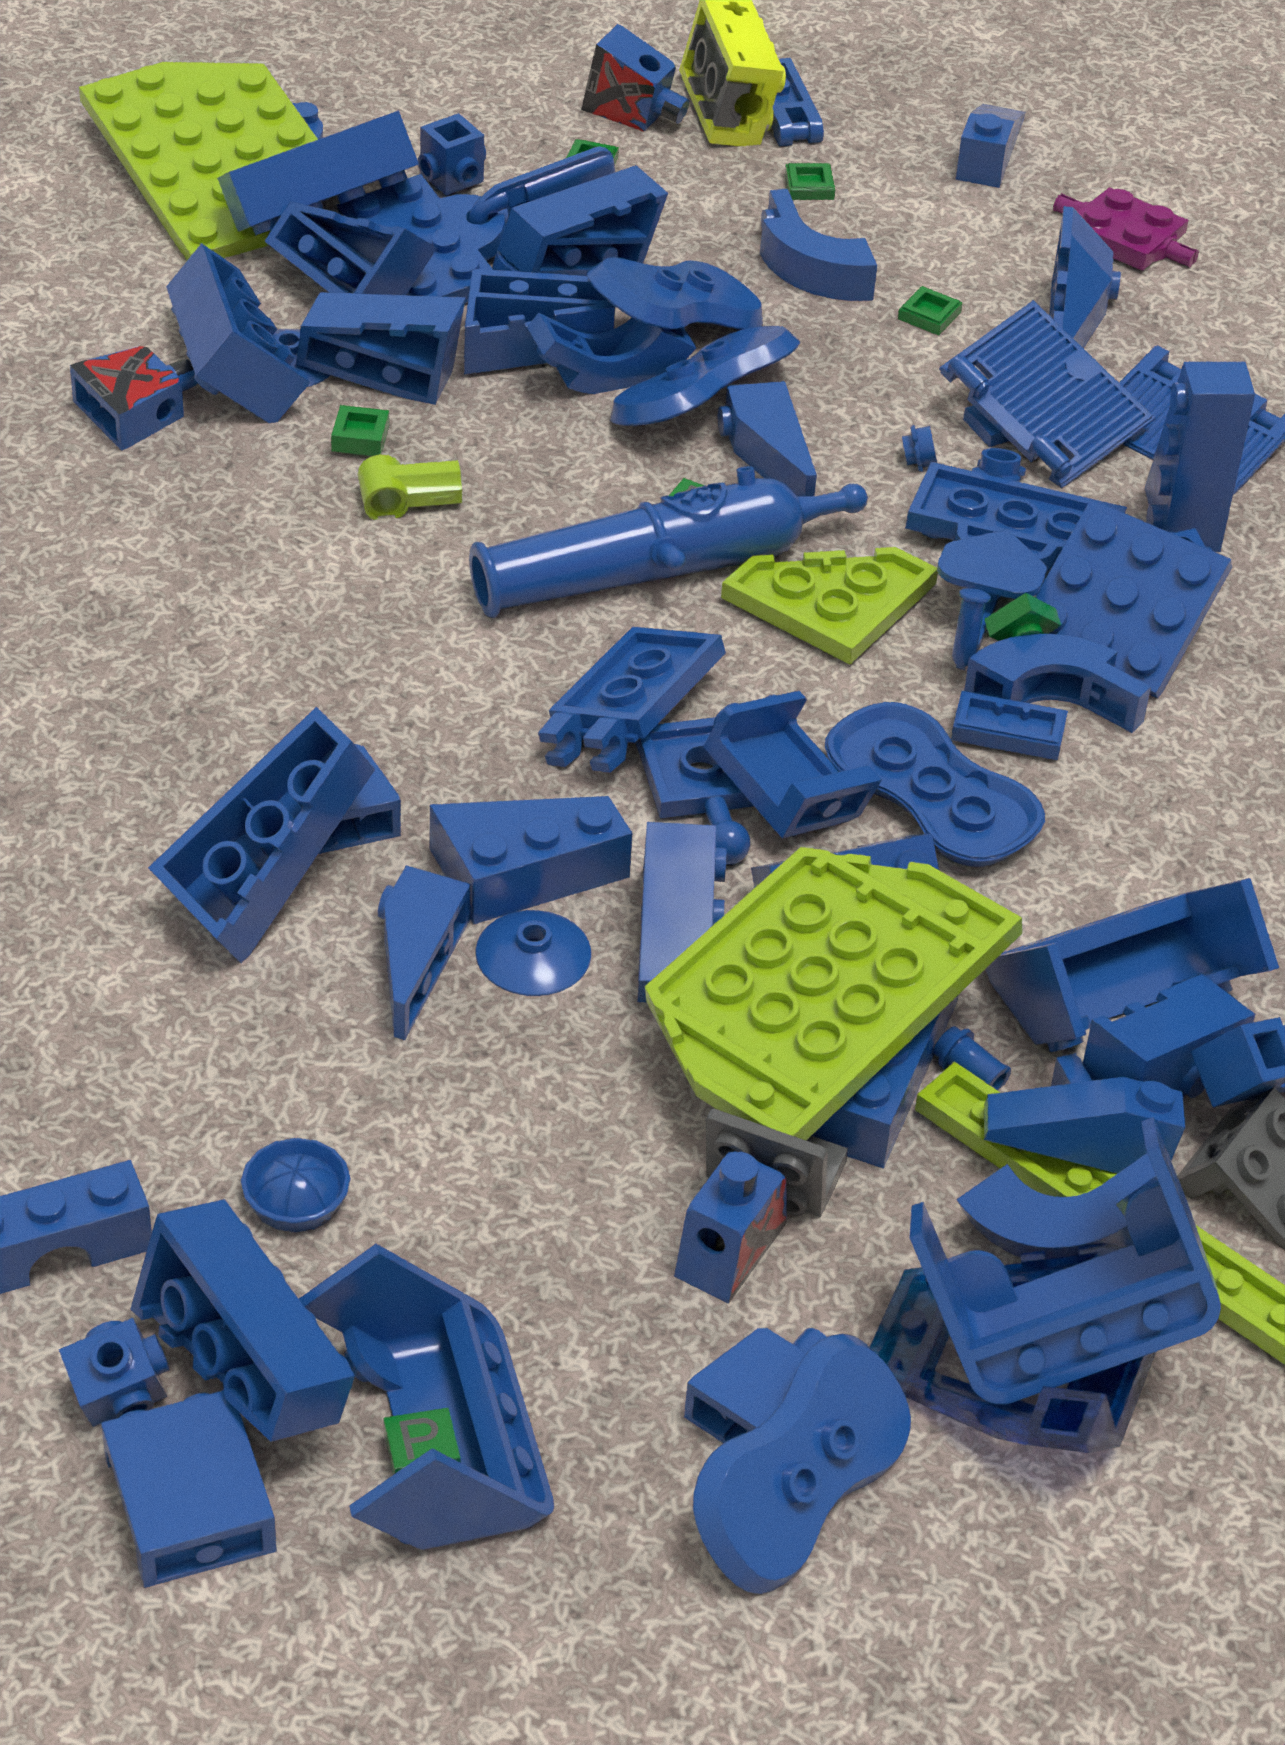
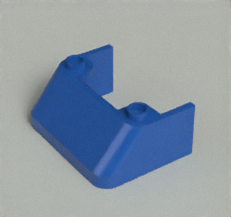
(1130, 957)
(1083, 1314)
(432, 1353)

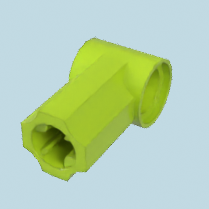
(393, 487)

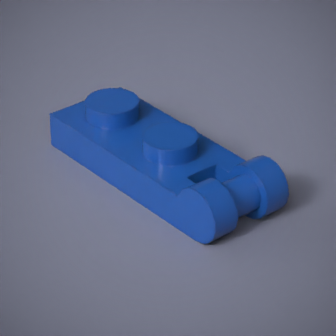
(795, 106)

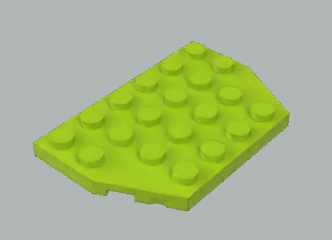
(184, 129)
(821, 983)

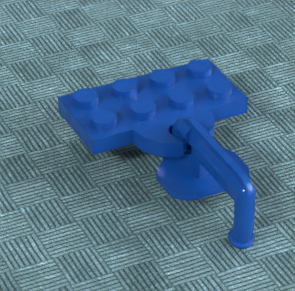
(464, 225)
(1002, 536)

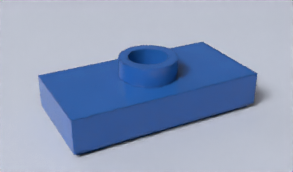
(1009, 725)

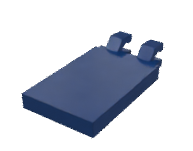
(628, 694)

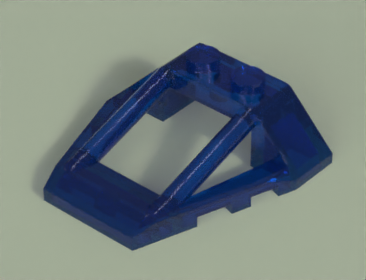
(1082, 1418)

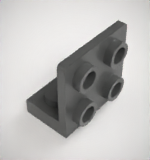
(1247, 1158)
(809, 1165)

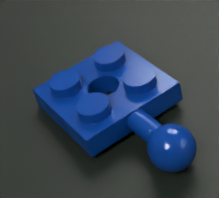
(689, 790)

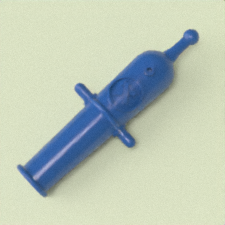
(656, 541)

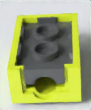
(731, 72)

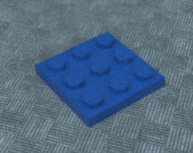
(1133, 591)

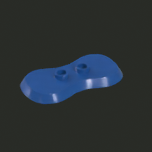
(676, 294)
(699, 378)
(967, 808)
(774, 1486)

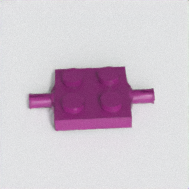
(1134, 228)

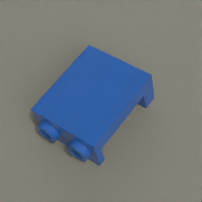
(784, 768)
(189, 1487)

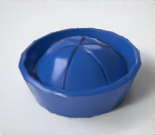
(295, 1184)

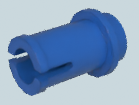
(960, 1047)

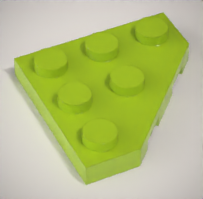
(832, 598)

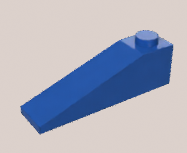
(1081, 278)

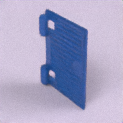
(1151, 386)
(1047, 394)

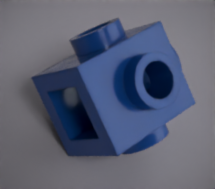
(452, 154)
(115, 1370)

